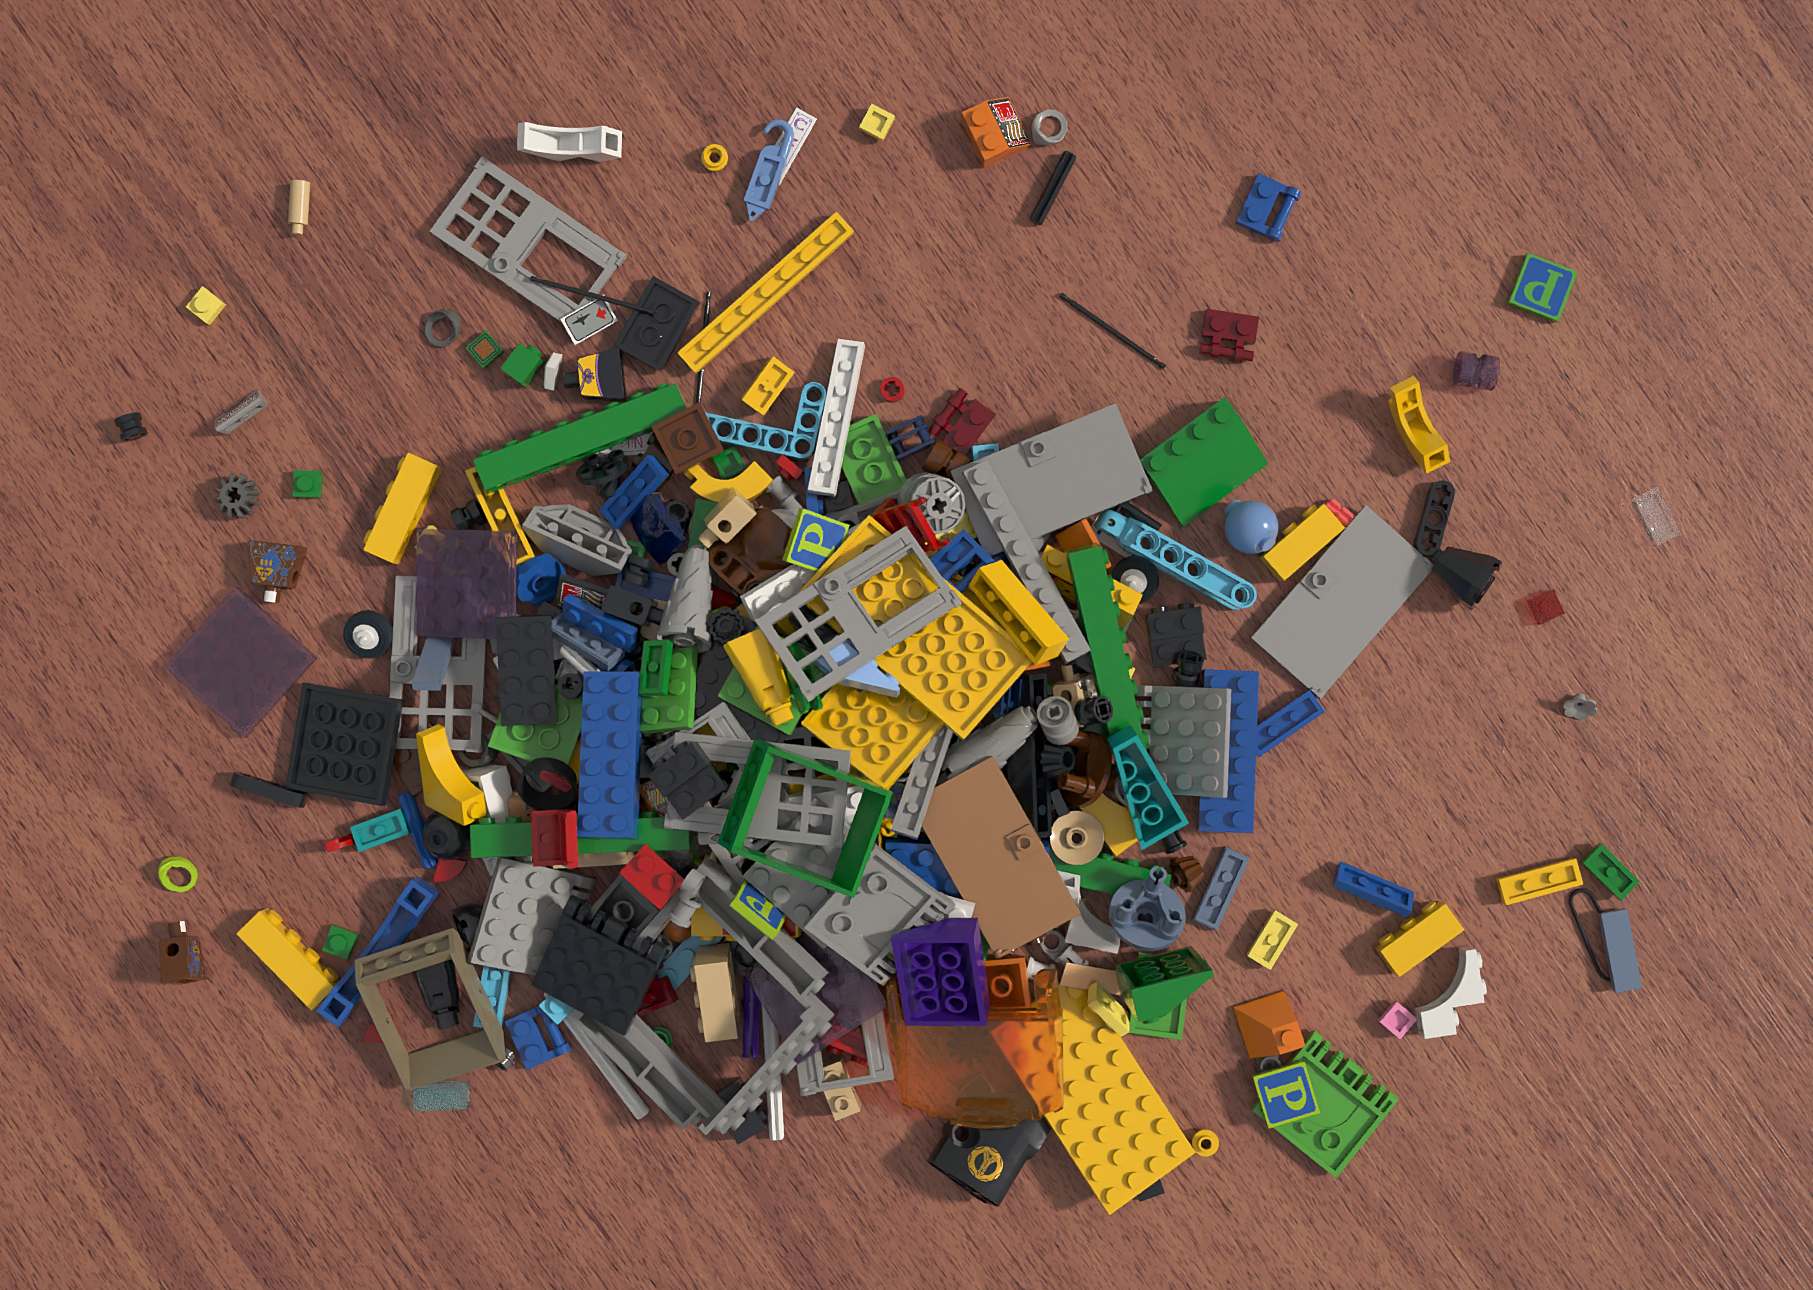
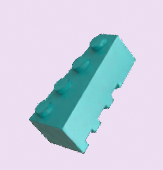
(1146, 795)

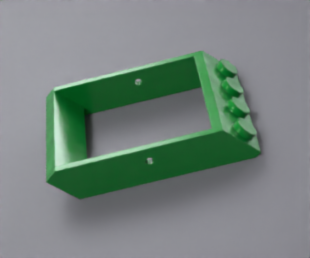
(860, 837)

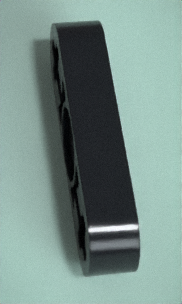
(1435, 539)
(268, 789)

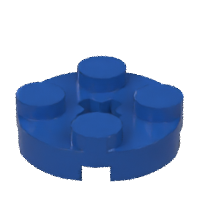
(535, 568)

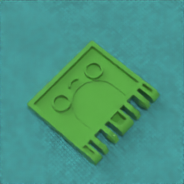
(1344, 1115)

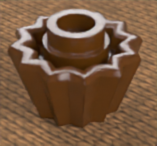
(1186, 872)

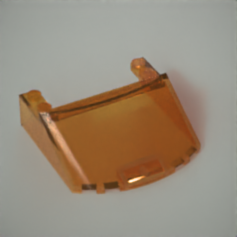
(984, 1072)

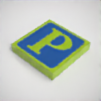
(814, 540)
(757, 909)
(1285, 1094)

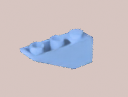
(866, 677)

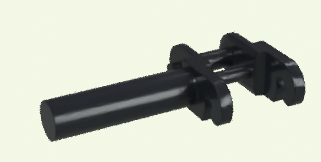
(1137, 514)

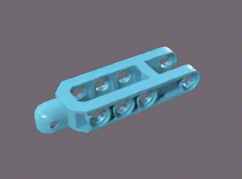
(1209, 579)

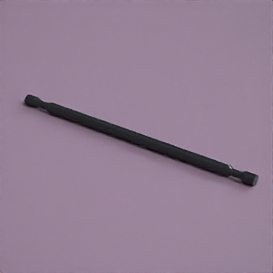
(592, 295)
(705, 324)
(1112, 330)

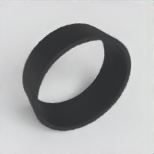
(543, 801)

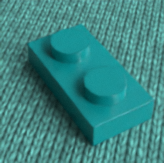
(380, 830)

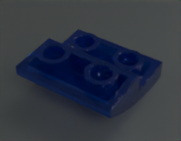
(656, 530)

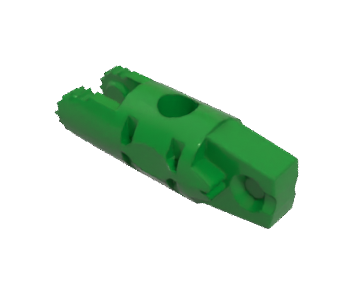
(802, 704)

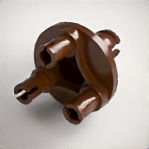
(1091, 772)

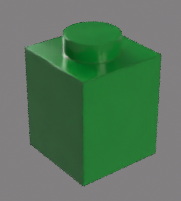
(523, 364)

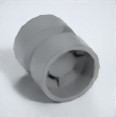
(1057, 720)

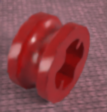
(899, 385)

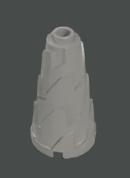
(689, 603)
(997, 739)

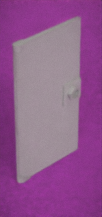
(1062, 476)
(1342, 601)

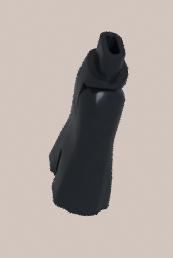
(440, 992)

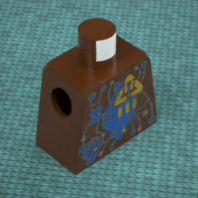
(275, 566)
(181, 957)

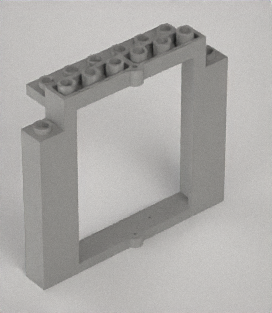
(664, 1073)

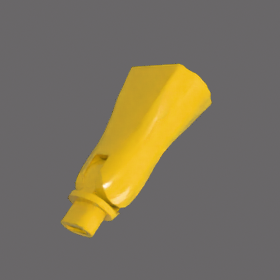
(762, 674)

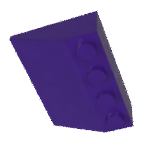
(942, 974)

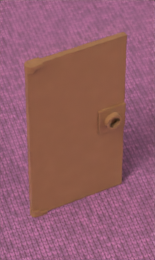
(996, 858)

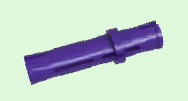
(750, 1020)

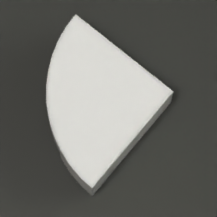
(552, 371)

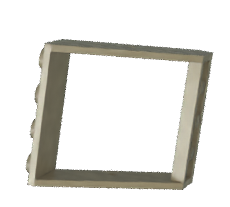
(441, 1060)

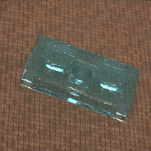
(442, 1096)

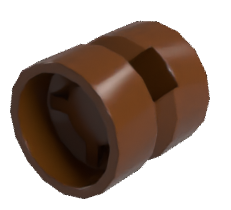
(943, 460)

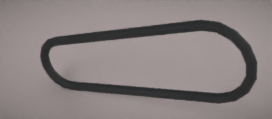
(1582, 930)

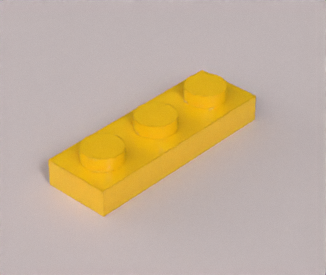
(1539, 881)

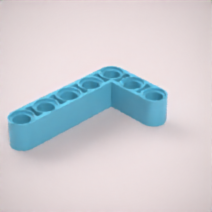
(765, 433)

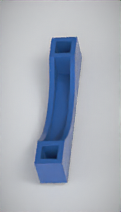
(393, 932)

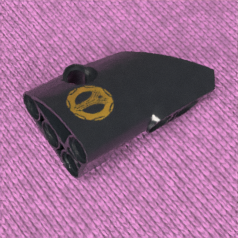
(987, 1158)

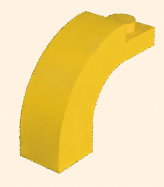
(1415, 427)
(749, 483)

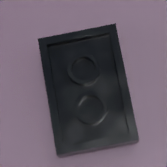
(656, 336)

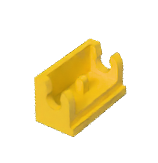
(767, 385)

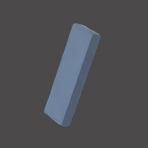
(589, 646)
(433, 663)
(1220, 888)
(1620, 950)

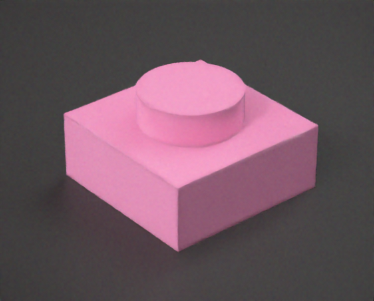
(1397, 1019)

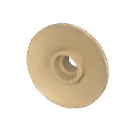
(1087, 827)

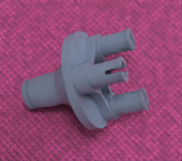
(1147, 913)

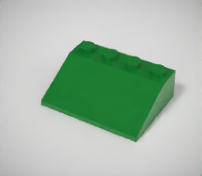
(1203, 462)
(1161, 982)

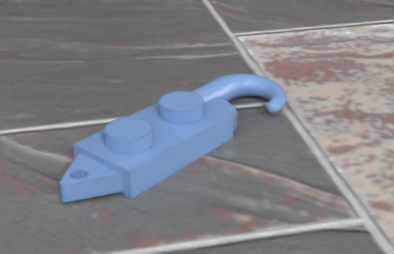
(768, 171)

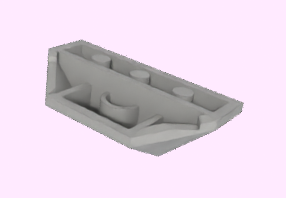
(578, 539)

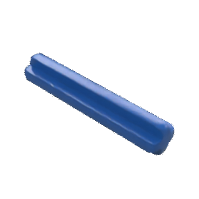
(415, 825)

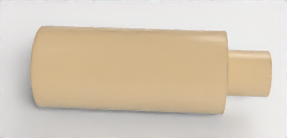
(298, 205)

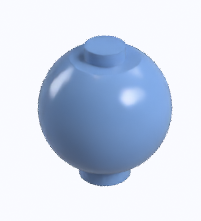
(1250, 526)

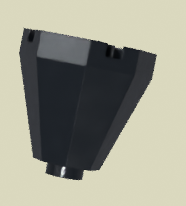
(1466, 573)

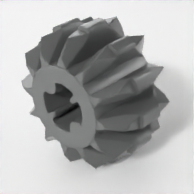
(244, 488)

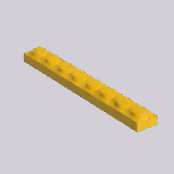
(766, 292)

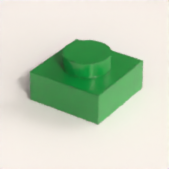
(307, 484)
(340, 942)

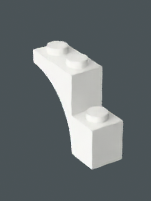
(560, 143)
(1086, 928)
(1467, 988)

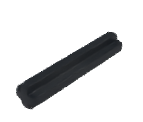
(1052, 188)

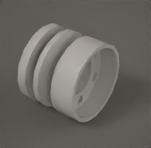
(931, 487)

